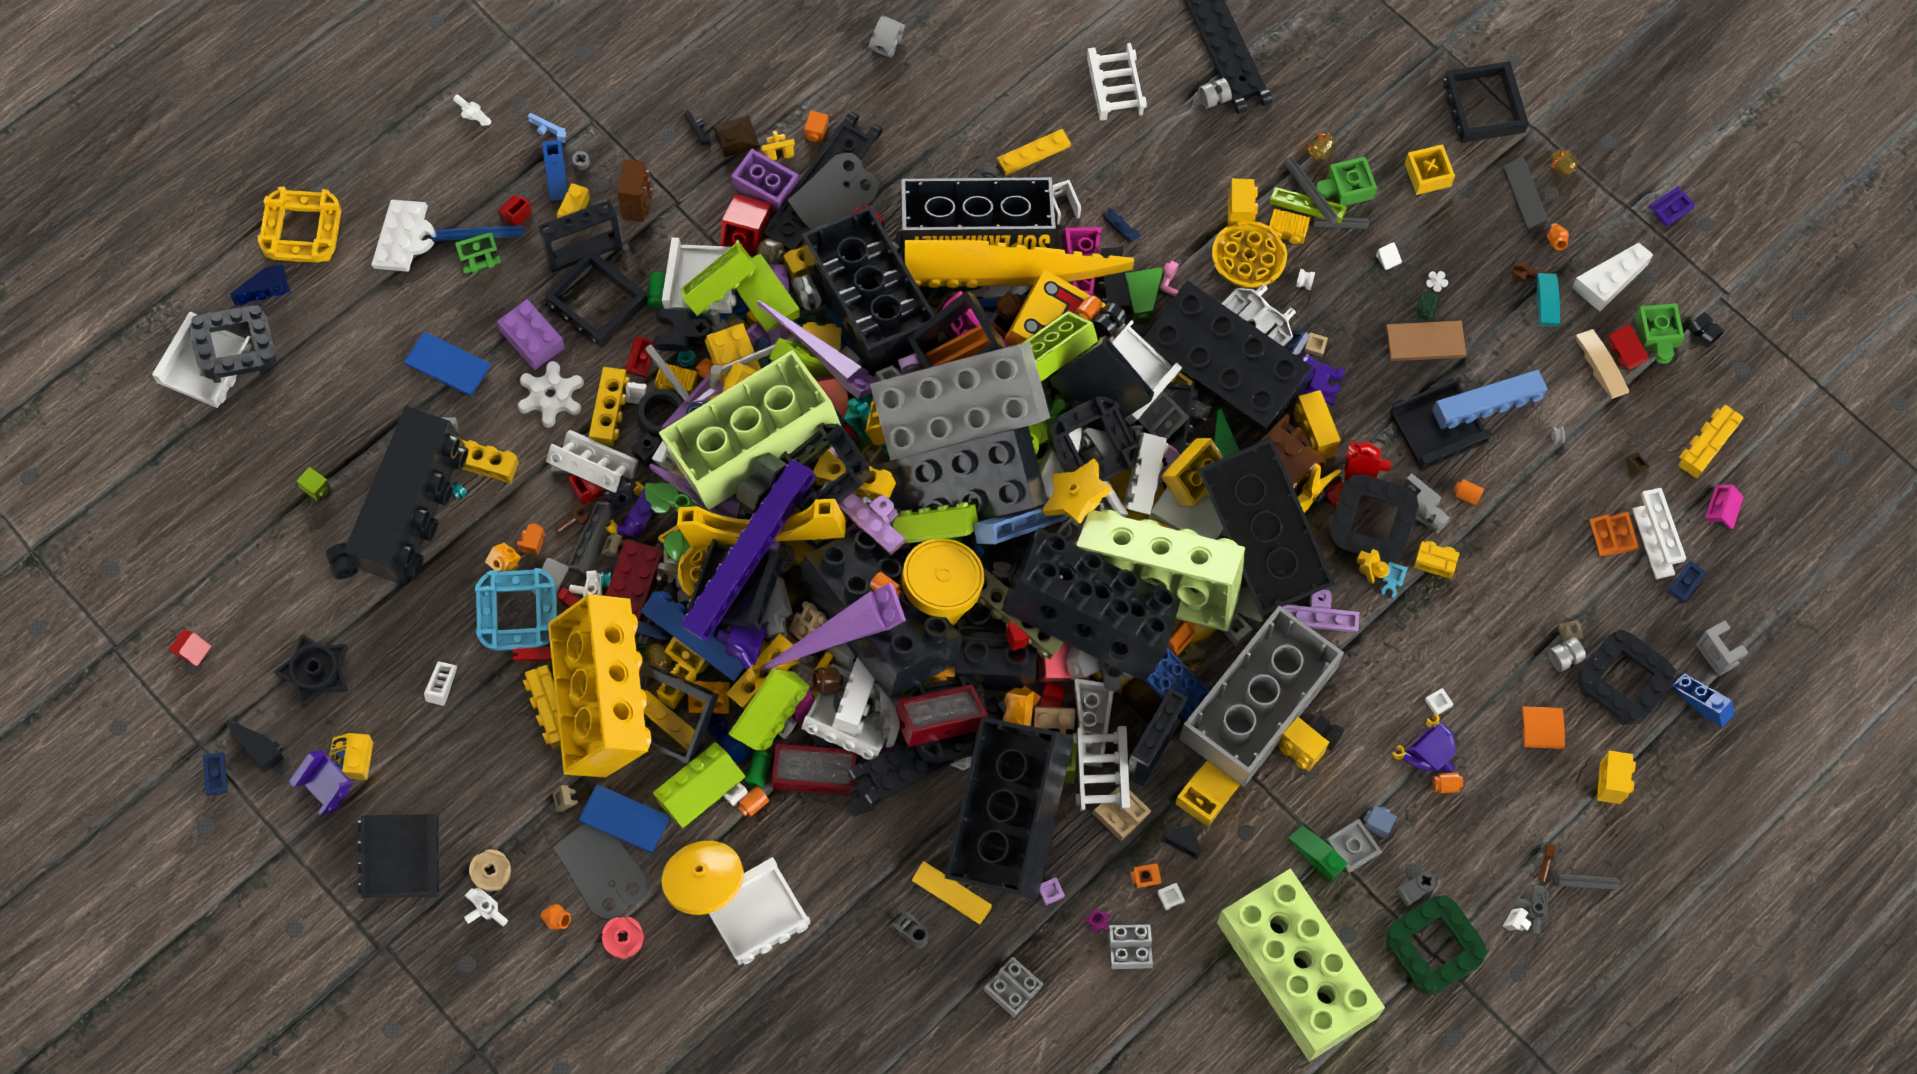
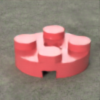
(634, 938)

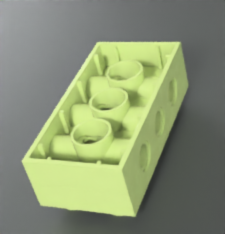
(1192, 567)
(1293, 989)

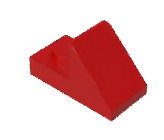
(1052, 695)

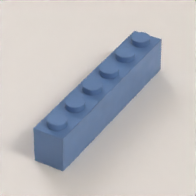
(1489, 399)
(1014, 525)

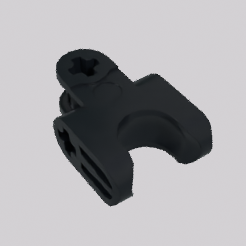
(684, 330)

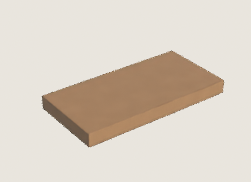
(1426, 340)

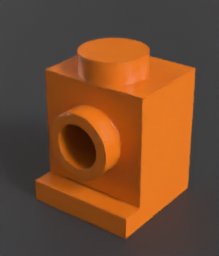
(531, 539)
(1153, 879)

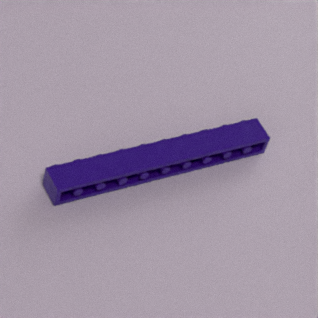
(748, 550)

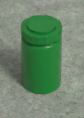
(655, 290)
(758, 769)

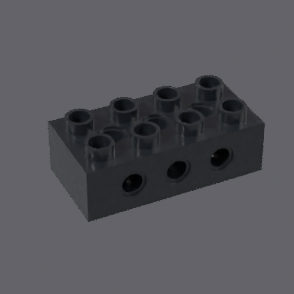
(867, 287)
(1091, 604)

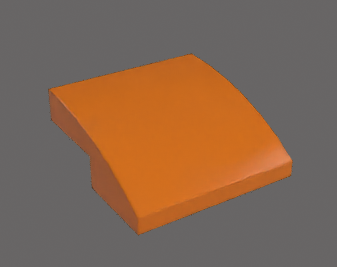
(1614, 534)
(1543, 727)

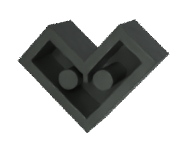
(757, 486)

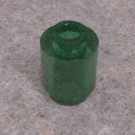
(1427, 305)

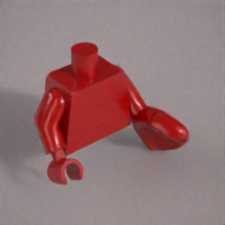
(1361, 460)

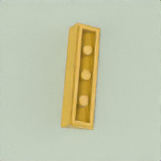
(952, 893)

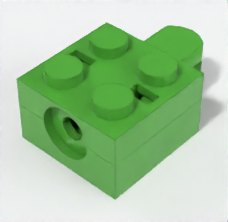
(1349, 182)
(1660, 330)

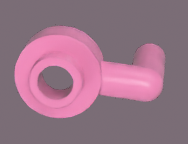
(1169, 271)

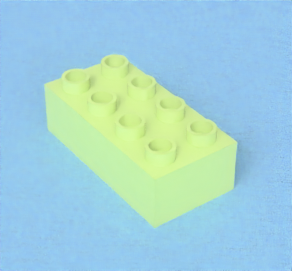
(759, 415)

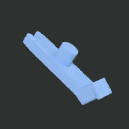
(547, 126)

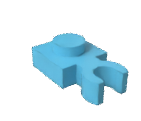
(1394, 578)

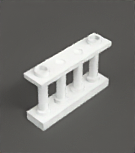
(1101, 91)
(592, 461)
(1658, 533)
(1121, 758)

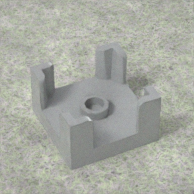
(1716, 652)

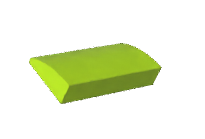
(767, 288)

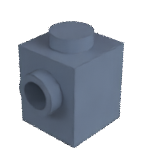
(1379, 821)

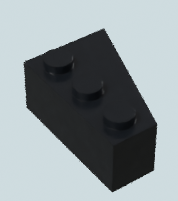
(1115, 285)

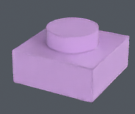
(1051, 891)

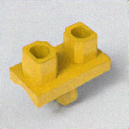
(786, 146)
(1372, 566)

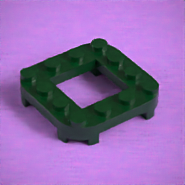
(1412, 962)

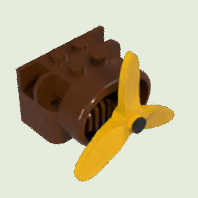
(1300, 462)

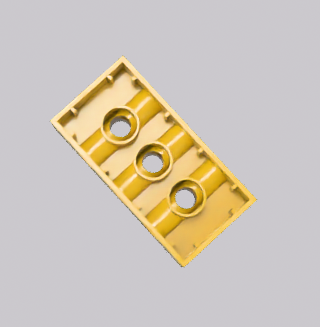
(598, 686)

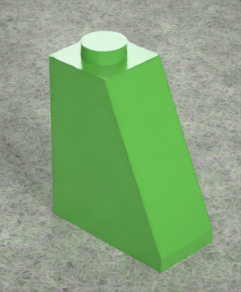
(1143, 292)

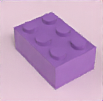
(764, 179)
(531, 334)

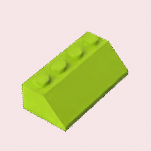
(717, 279)
(1061, 342)
(810, 361)
(936, 523)
(769, 709)
(698, 785)

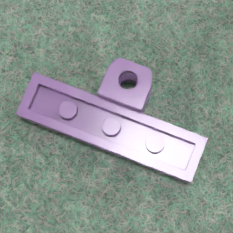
(874, 520)
(1320, 615)

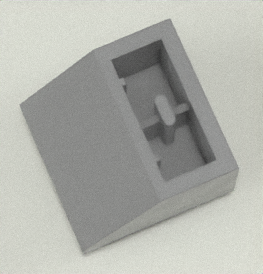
(1095, 445)

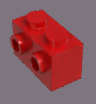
(1628, 347)

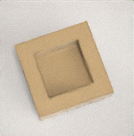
(1316, 344)

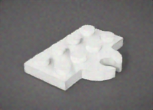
(403, 236)

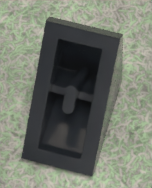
(1184, 840)

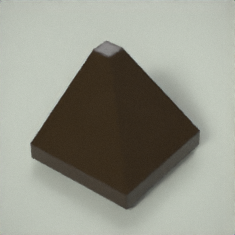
(1636, 465)

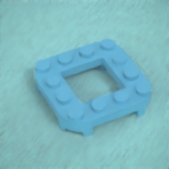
(514, 581)

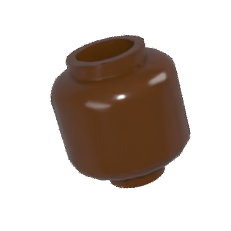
(1009, 305)
(827, 680)

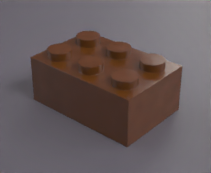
(634, 190)

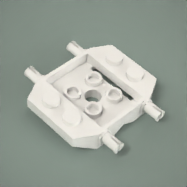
(1252, 307)

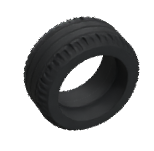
(651, 399)

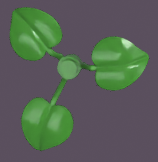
(661, 498)

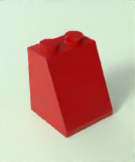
(745, 222)

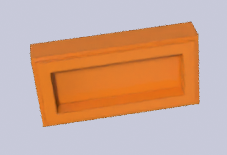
(1181, 636)

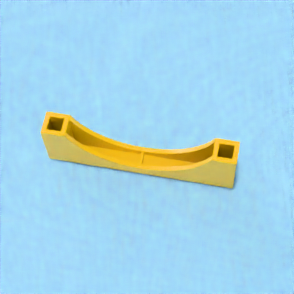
(818, 521)

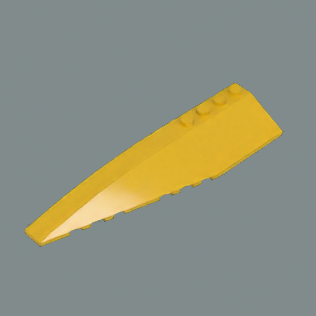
(980, 264)

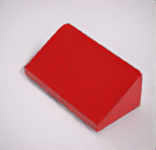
(638, 358)
(1016, 637)

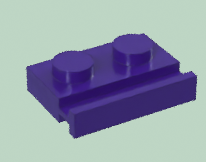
(1672, 206)

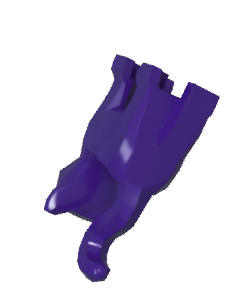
(1321, 375)

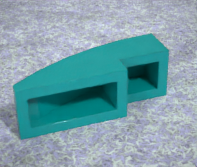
(1548, 300)

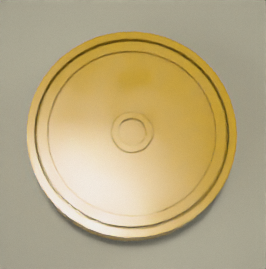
(942, 577)

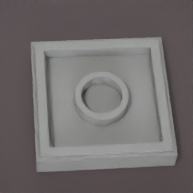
(1354, 845)

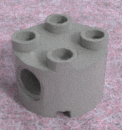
(886, 36)

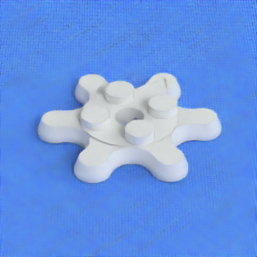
(550, 405)

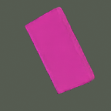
(1724, 505)

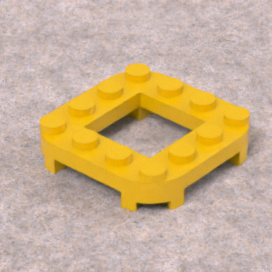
(300, 251)

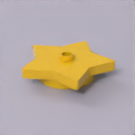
(1077, 492)

